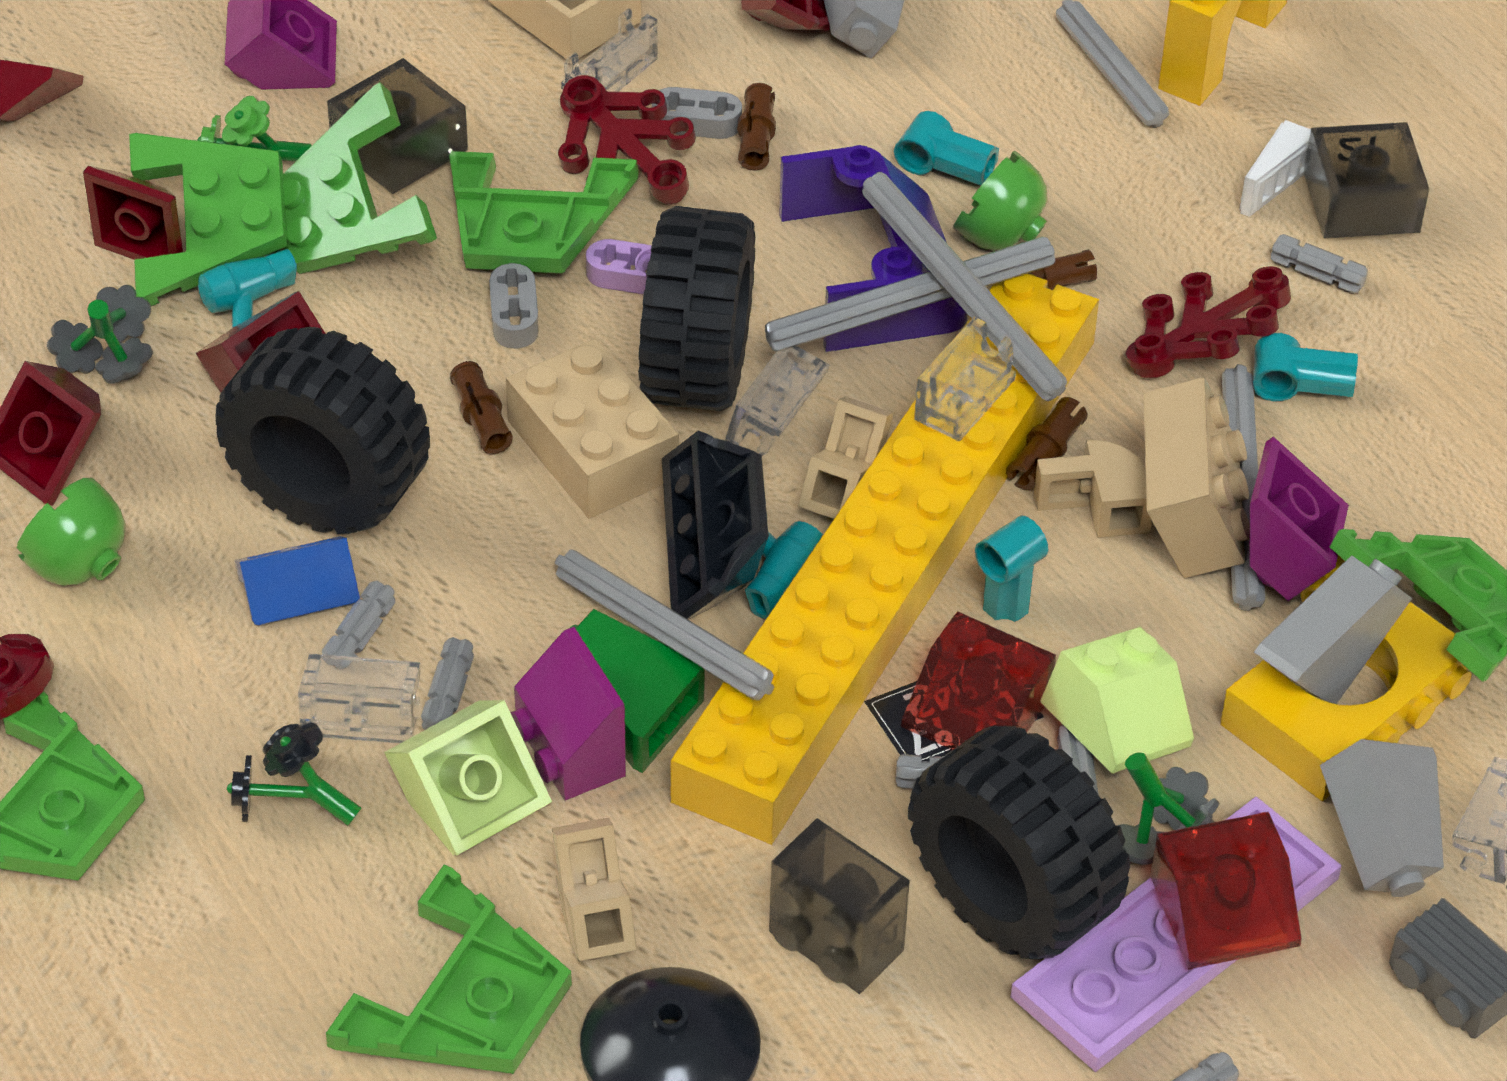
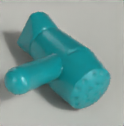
(244, 281)
(781, 564)

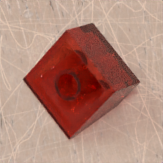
(976, 682)
(1226, 890)

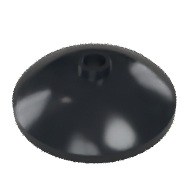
(630, 1042)

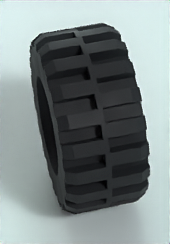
(696, 308)
(322, 430)
(1019, 841)

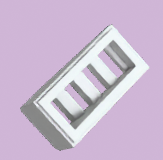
(1276, 167)

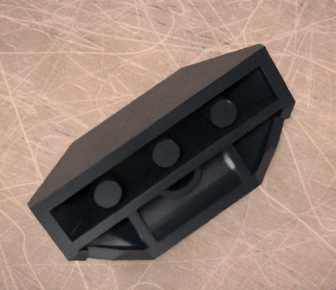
(712, 521)

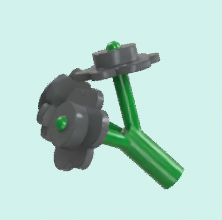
(112, 318)
(1169, 800)

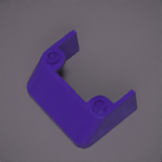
(833, 184)

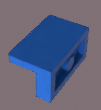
(298, 580)

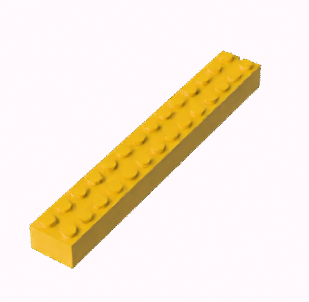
(867, 587)

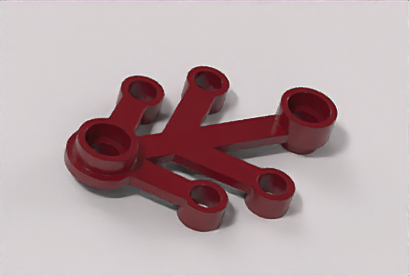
(588, 101)
(1155, 351)

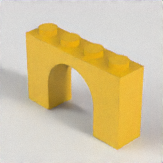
(1199, 39)
(1303, 731)

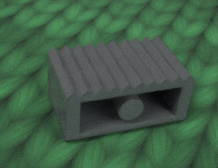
(1453, 967)

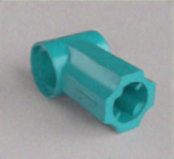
(933, 144)
(1286, 368)
(1008, 566)

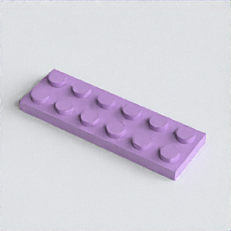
(1130, 966)

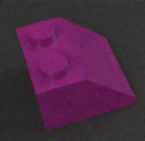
(281, 44)
(1292, 522)
(571, 718)

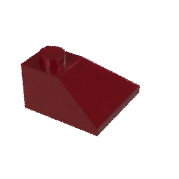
(31, 86)
(131, 215)
(232, 349)
(45, 427)

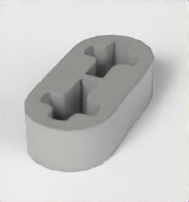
(702, 110)
(506, 306)

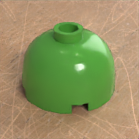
(1006, 206)
(76, 538)

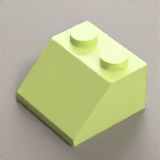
(1120, 698)
(469, 775)

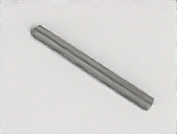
(963, 284)
(903, 295)
(1239, 399)
(665, 625)

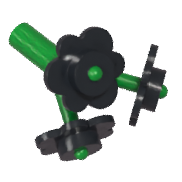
(286, 754)

